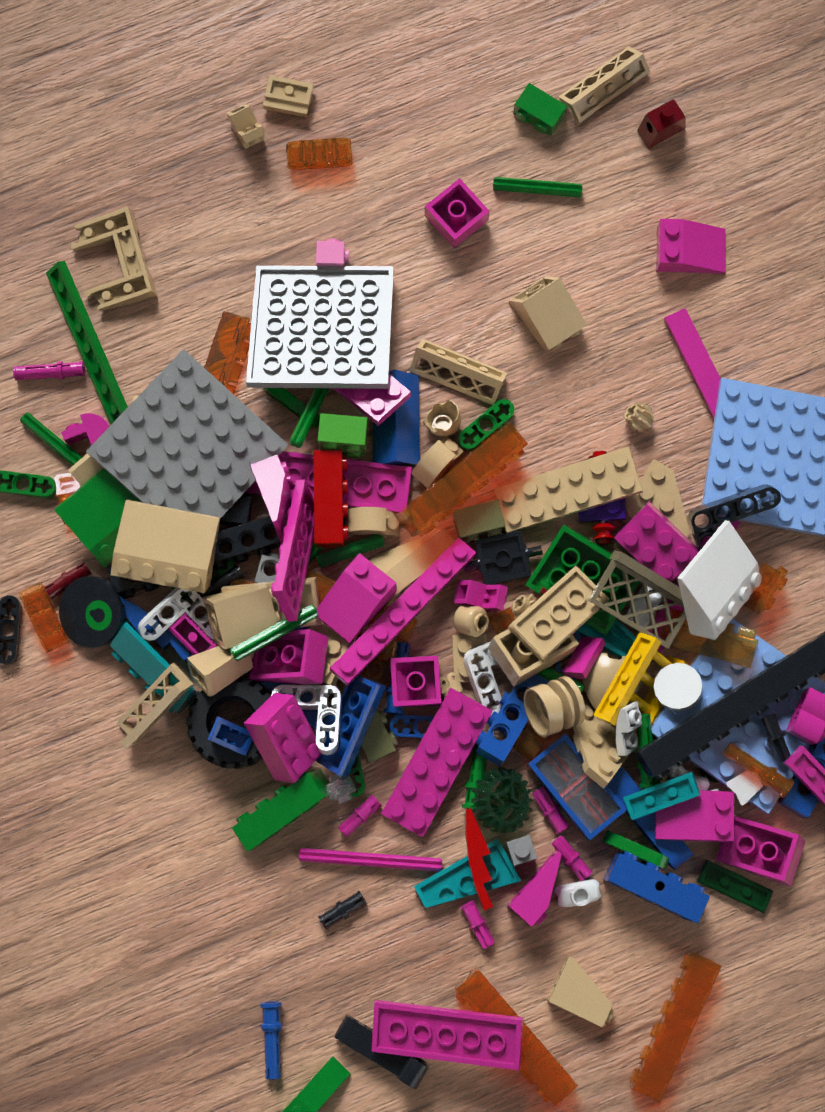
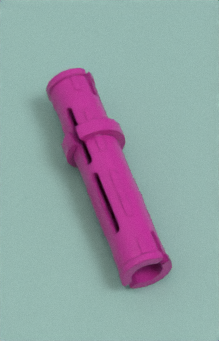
(43, 371)

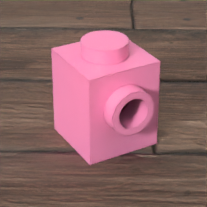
(331, 253)

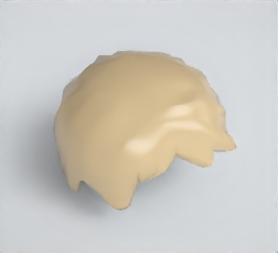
(443, 419)

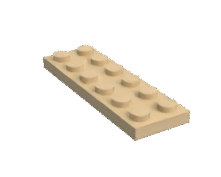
(568, 490)

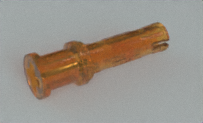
(767, 775)

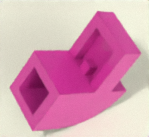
(92, 428)
(478, 594)

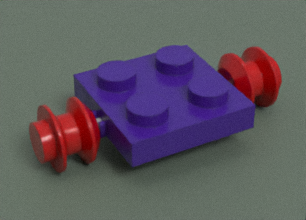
(602, 514)

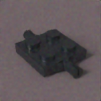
(503, 558)

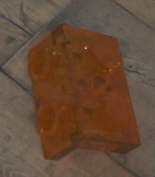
(762, 596)

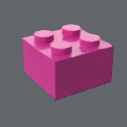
(456, 213)

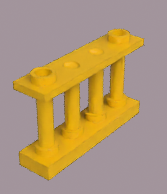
(628, 677)

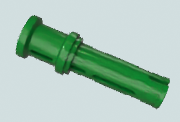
(644, 737)
(478, 767)

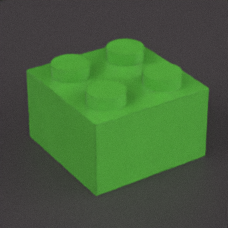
(343, 434)

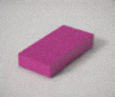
(584, 657)

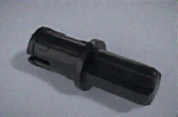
(776, 737)

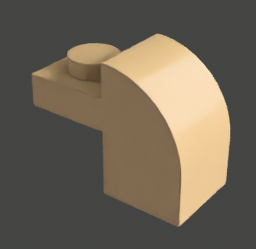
(246, 126)
(436, 461)
(372, 520)

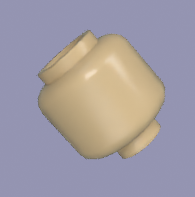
(471, 620)

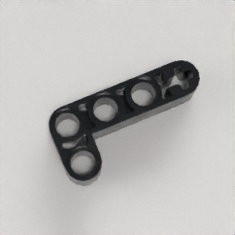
(734, 513)
(359, 1037)

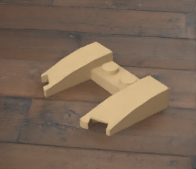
(137, 281)

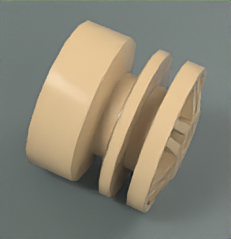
(554, 706)

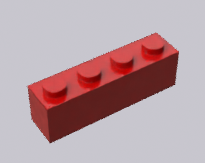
(328, 498)

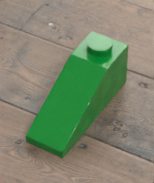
(319, 1088)

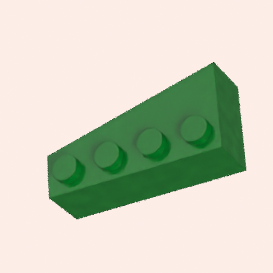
(281, 810)

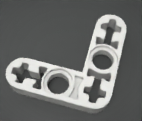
(179, 608)
(485, 662)
(319, 703)

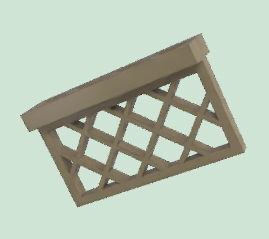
(647, 578)

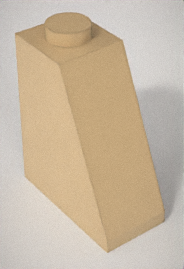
(217, 669)
(580, 995)

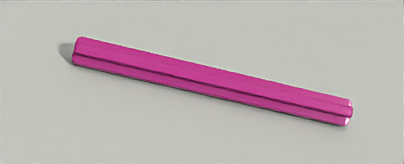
(370, 859)

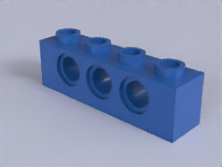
(497, 750)
(798, 803)

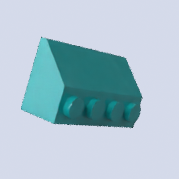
(146, 663)

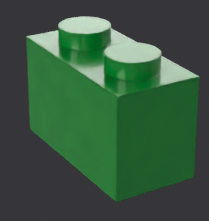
(539, 109)

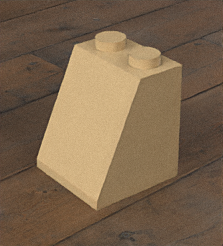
(548, 312)
(240, 614)

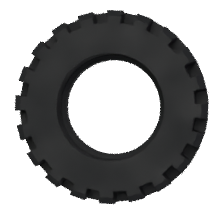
(200, 722)

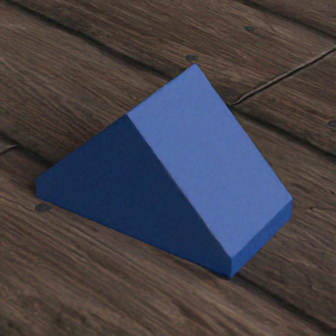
(230, 736)

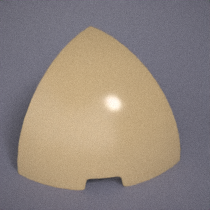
(601, 678)

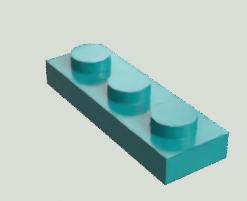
(662, 796)

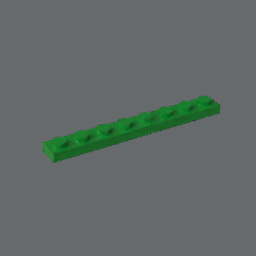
(87, 340)

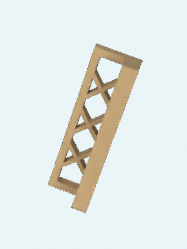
(606, 85)
(461, 364)
(145, 722)

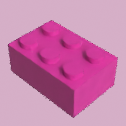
(657, 543)
(283, 737)

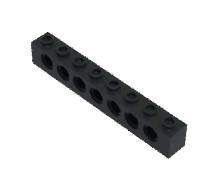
(239, 553)

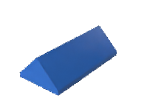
(398, 436)
(358, 709)

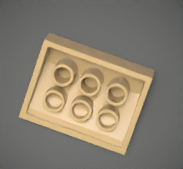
(165, 546)

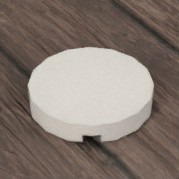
(678, 687)

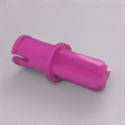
(550, 810)
(359, 816)
(571, 858)
(477, 924)

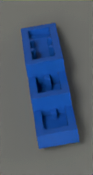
(165, 640)

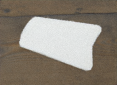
(745, 786)

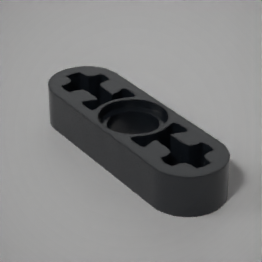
(15, 612)

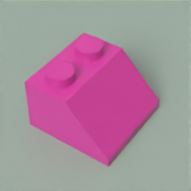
(415, 681)

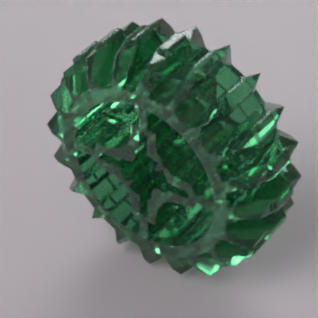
(493, 809)

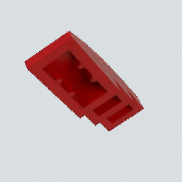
(476, 850)

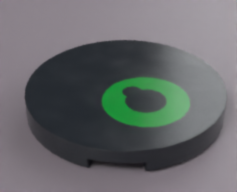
(91, 611)

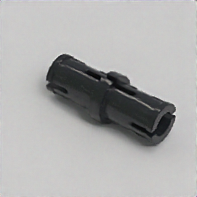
(342, 910)

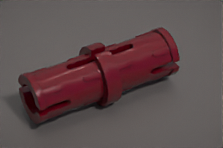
(61, 583)

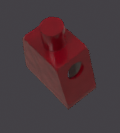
(665, 121)

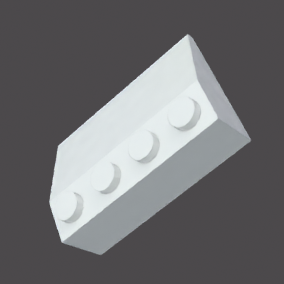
(718, 582)

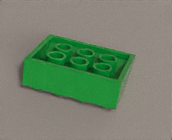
(96, 514)
(573, 550)

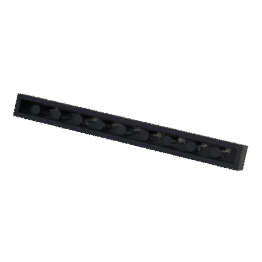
(733, 709)

